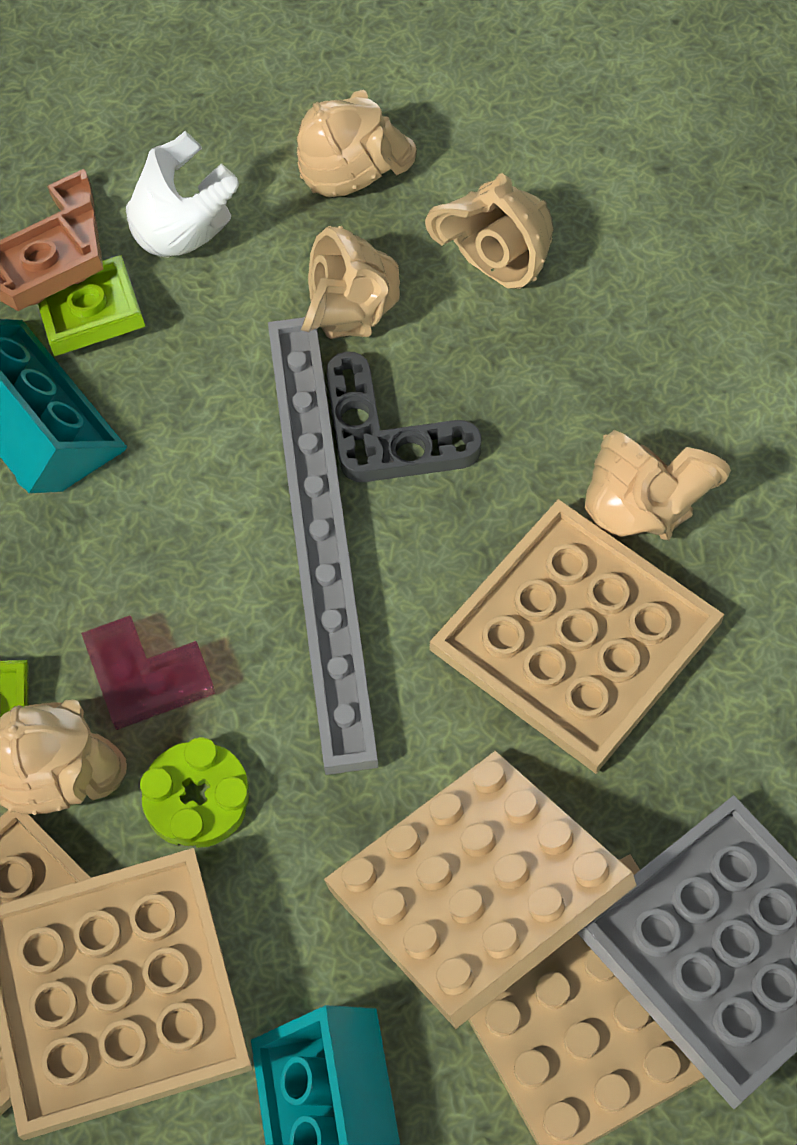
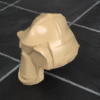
(349, 146)
(497, 230)
(348, 284)
(640, 493)
(54, 759)

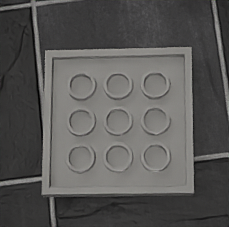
(713, 948)

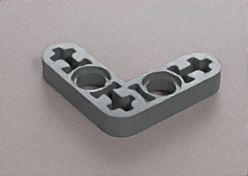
(382, 445)

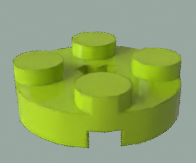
(189, 823)

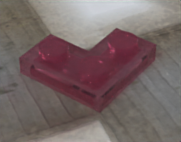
(141, 686)

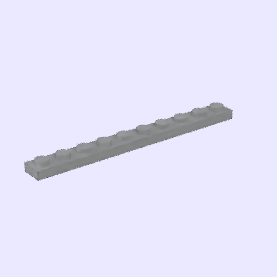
(322, 551)

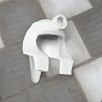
(165, 220)

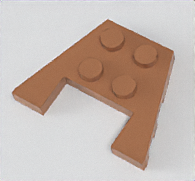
(54, 250)

